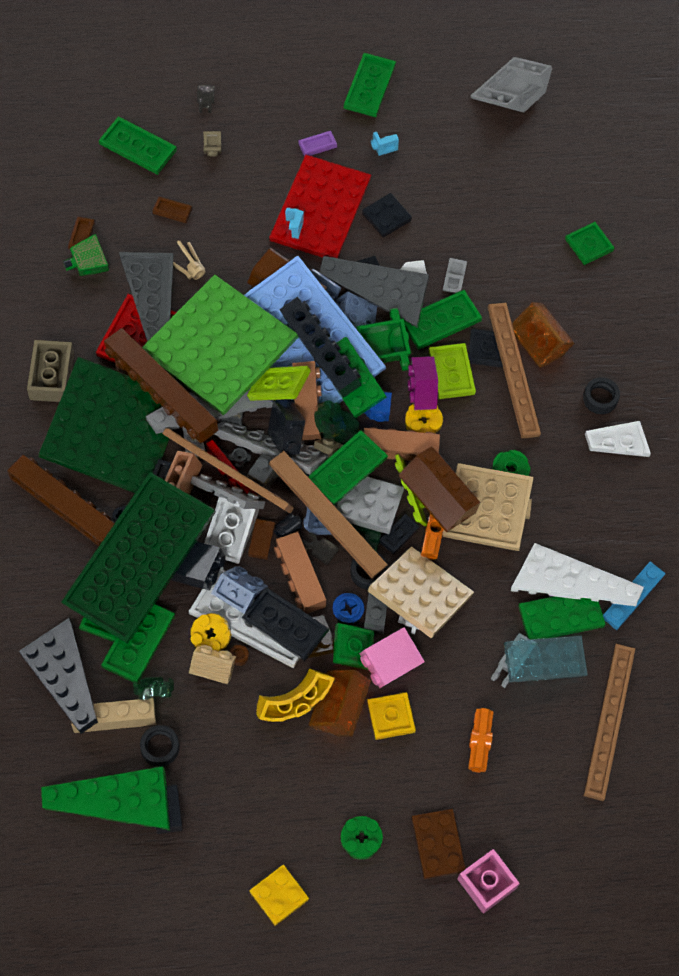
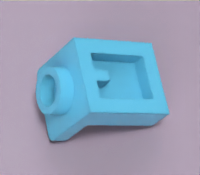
(386, 144)
(296, 220)

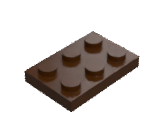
(438, 844)

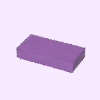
(318, 143)

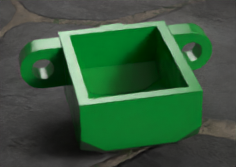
(388, 339)

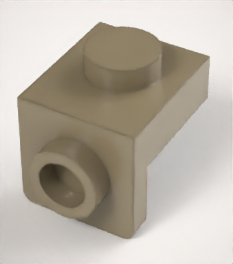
(212, 143)
(327, 446)

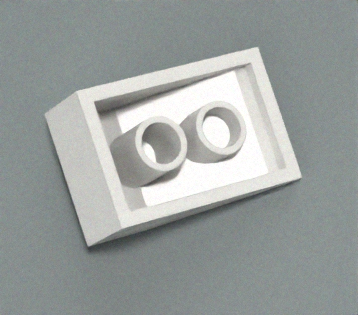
(231, 529)

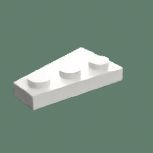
(619, 439)

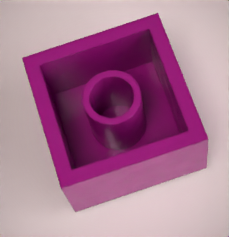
(423, 383)

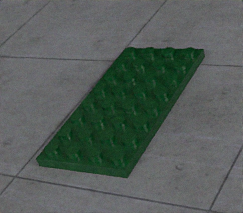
(138, 557)

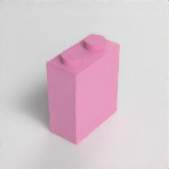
(391, 658)

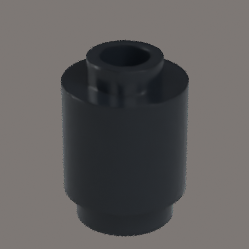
(288, 525)

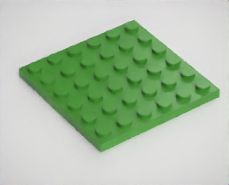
(219, 344)

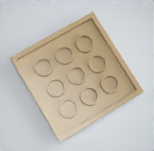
(501, 511)
(420, 592)

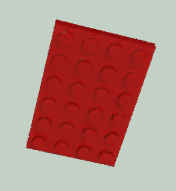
(330, 202)

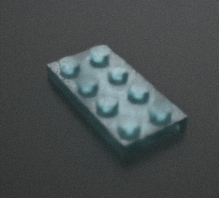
(545, 659)

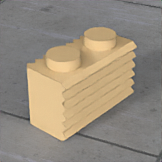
(212, 664)

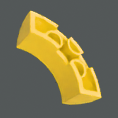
(296, 702)

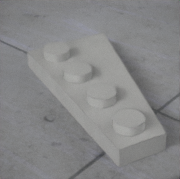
(233, 494)

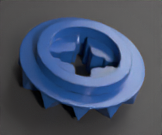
(352, 601)

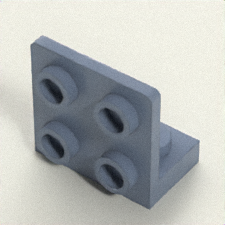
(357, 309)
(238, 588)

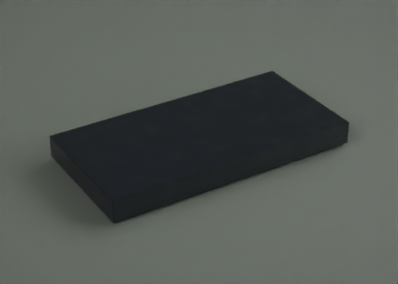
(285, 624)

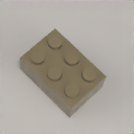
(49, 370)

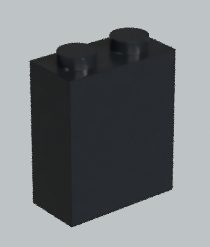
(286, 426)
(200, 566)

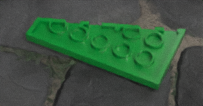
(124, 797)

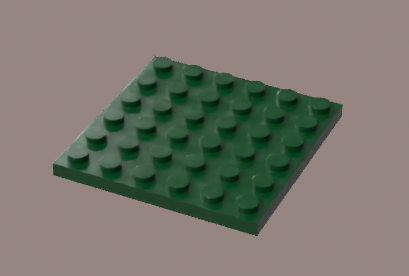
(104, 427)

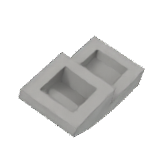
(454, 275)

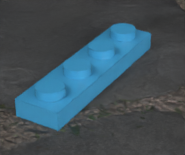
(648, 578)

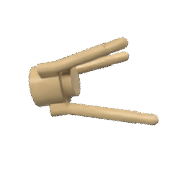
(195, 268)

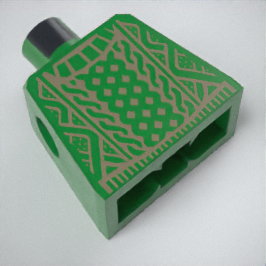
(87, 257)

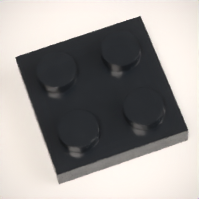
(386, 215)

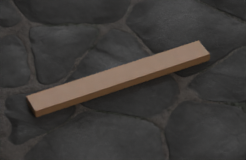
(514, 370)
(228, 470)
(328, 514)
(609, 722)

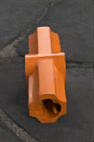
(432, 539)
(480, 740)

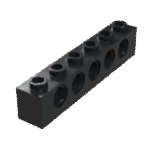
(343, 383)

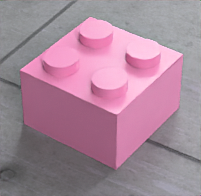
(488, 881)

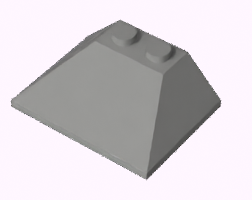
(515, 85)

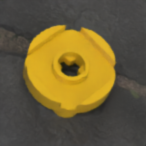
(433, 423)
(206, 622)

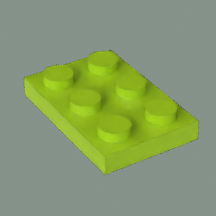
(453, 371)
(279, 383)

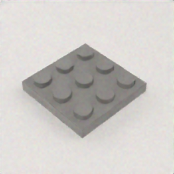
(372, 504)

